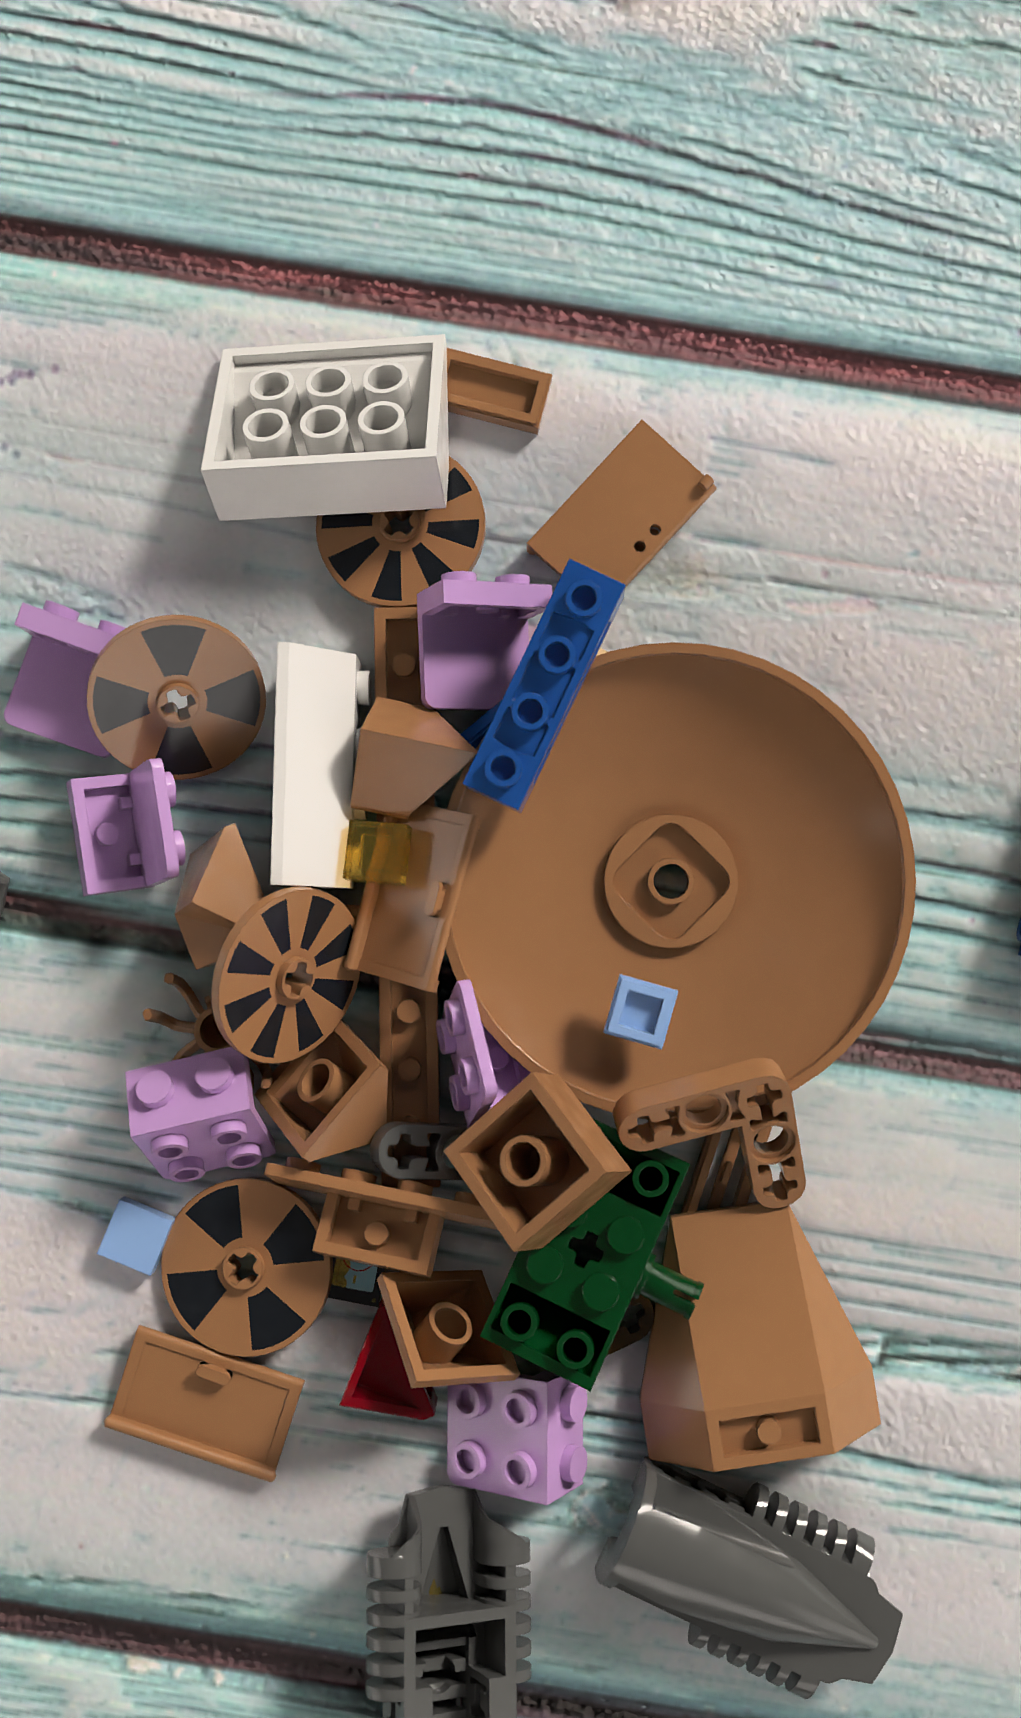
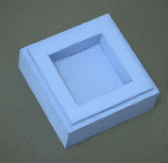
(640, 1011)
(136, 1235)

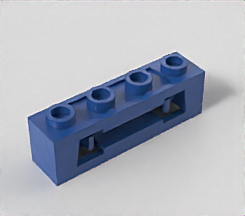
(545, 686)

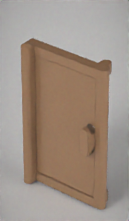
(632, 490)
(398, 925)
(203, 1408)

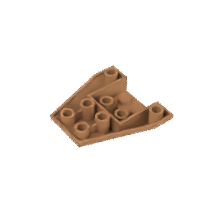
(763, 1360)

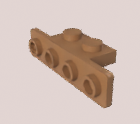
(377, 1222)

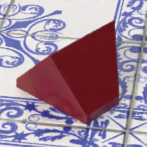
(380, 1378)

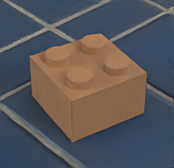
(536, 1161)

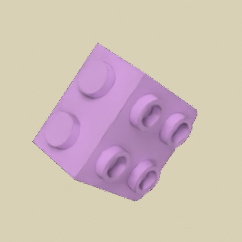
(474, 637)
(54, 676)
(126, 829)
(480, 1063)
(197, 1115)
(517, 1437)

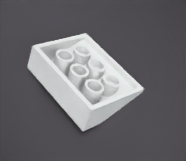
(329, 429)

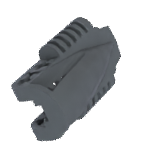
(475, 1564)
(754, 1579)

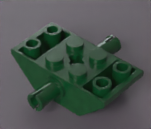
(570, 1311)

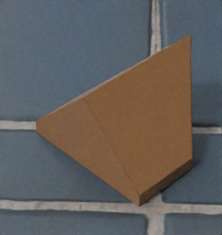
(405, 758)

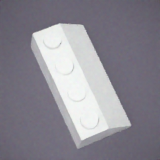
(315, 764)

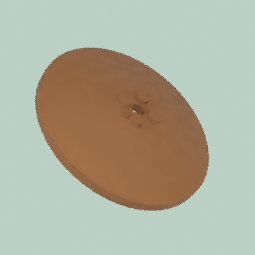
(786, 855)

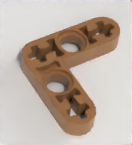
(735, 1107)

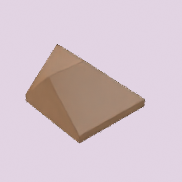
(215, 894)
(329, 1096)
(440, 1328)

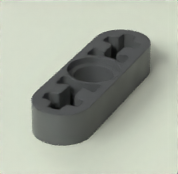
(416, 1134)

